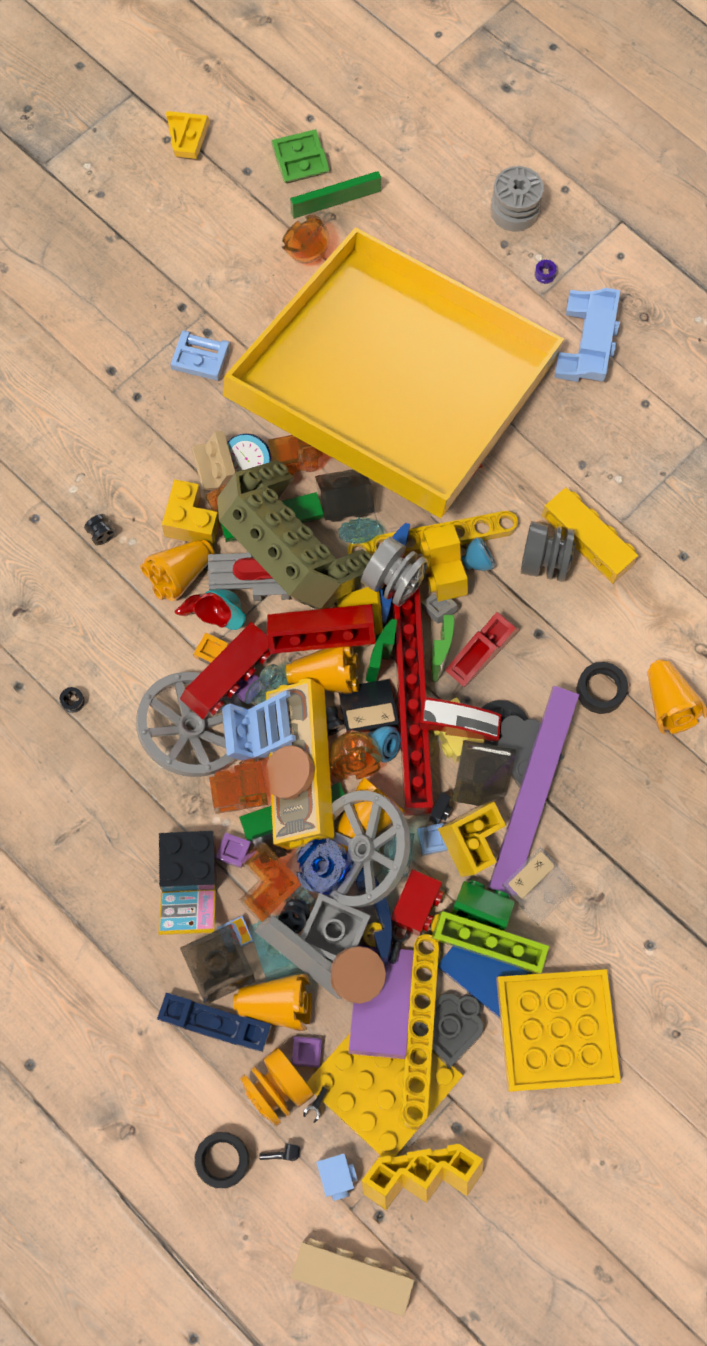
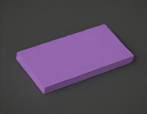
(382, 1023)

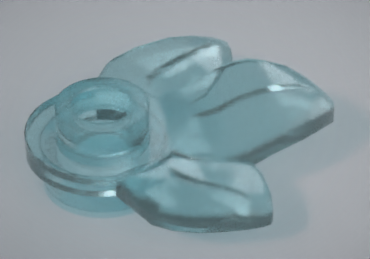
(270, 679)

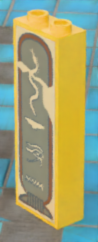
(311, 813)

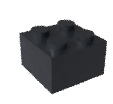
(187, 861)

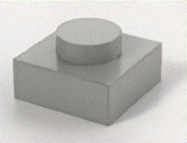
(438, 609)

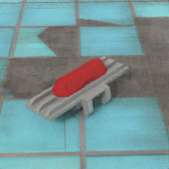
(242, 572)

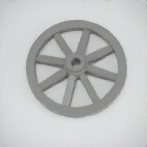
(188, 719)
(366, 849)

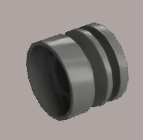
(547, 551)

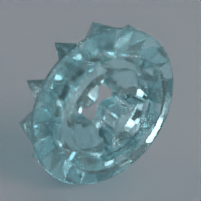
(358, 530)

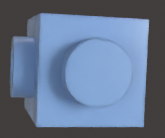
(337, 1176)

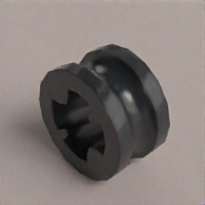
(77, 705)

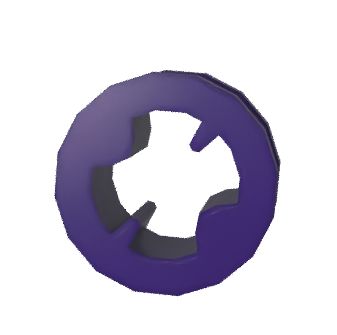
(545, 278)

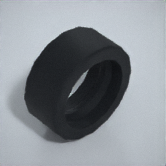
(606, 669)
(206, 1144)

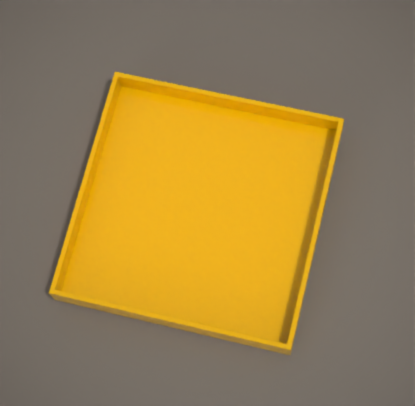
(394, 370)

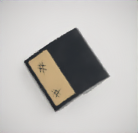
(369, 707)

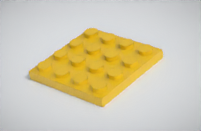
(557, 1030)
(369, 1094)

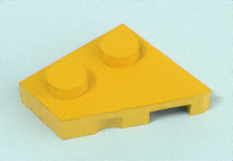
(187, 133)

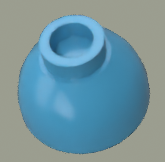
(478, 556)
(388, 742)

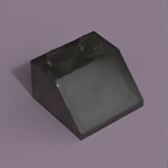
(344, 495)
(218, 964)

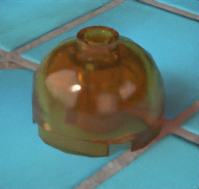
(307, 240)
(354, 755)

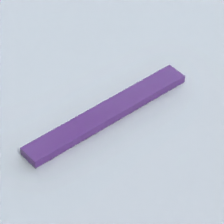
(534, 786)

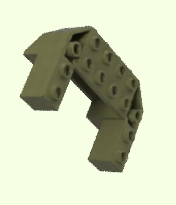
(281, 543)

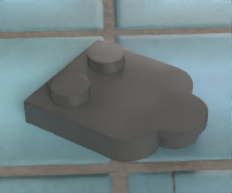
(519, 736)
(455, 1027)

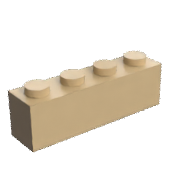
(352, 1277)

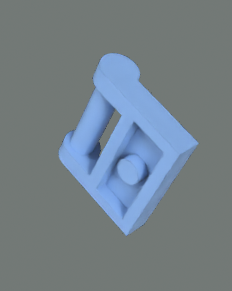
(199, 361)

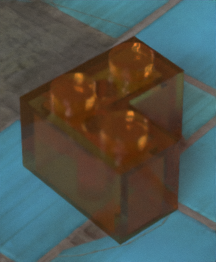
(295, 454)
(239, 789)
(273, 884)

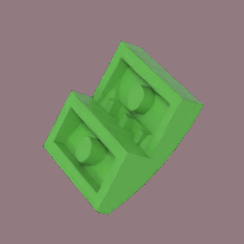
(300, 156)
(442, 647)

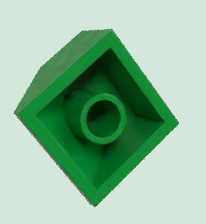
(483, 906)

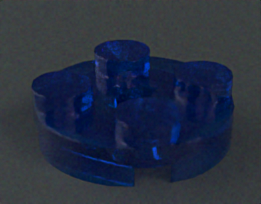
(336, 866)

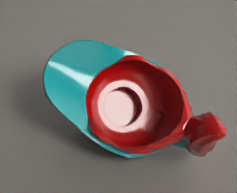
(216, 608)

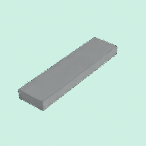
(297, 951)

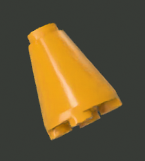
(176, 568)
(328, 667)

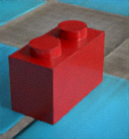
(416, 903)

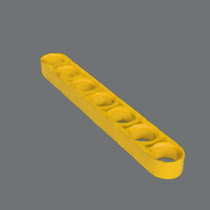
(466, 524)
(423, 1043)

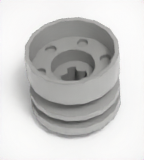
(516, 198)
(390, 569)

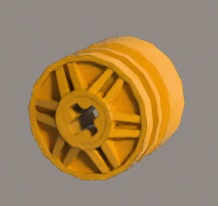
(276, 1087)

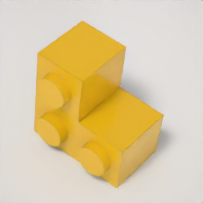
(183, 517)
(445, 567)
(467, 840)

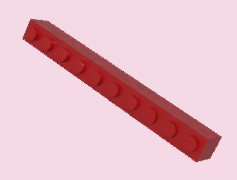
(411, 690)

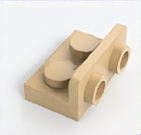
(213, 462)

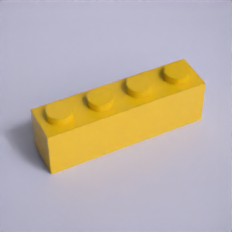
(591, 535)

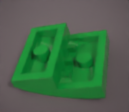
(381, 650)

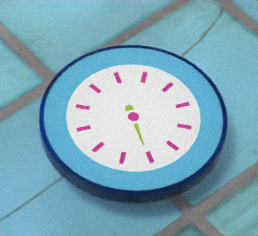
(248, 451)

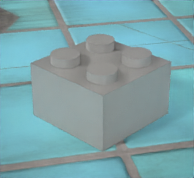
(333, 927)

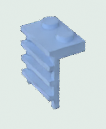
(246, 728)

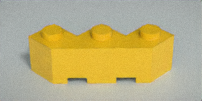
(422, 1173)

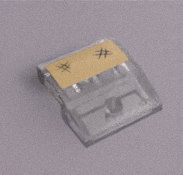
(539, 886)

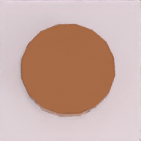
(289, 772)
(357, 974)

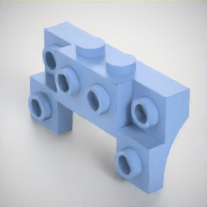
(596, 342)

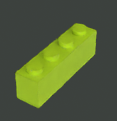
(490, 942)

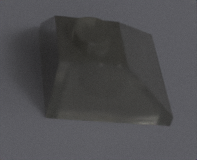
(482, 773)

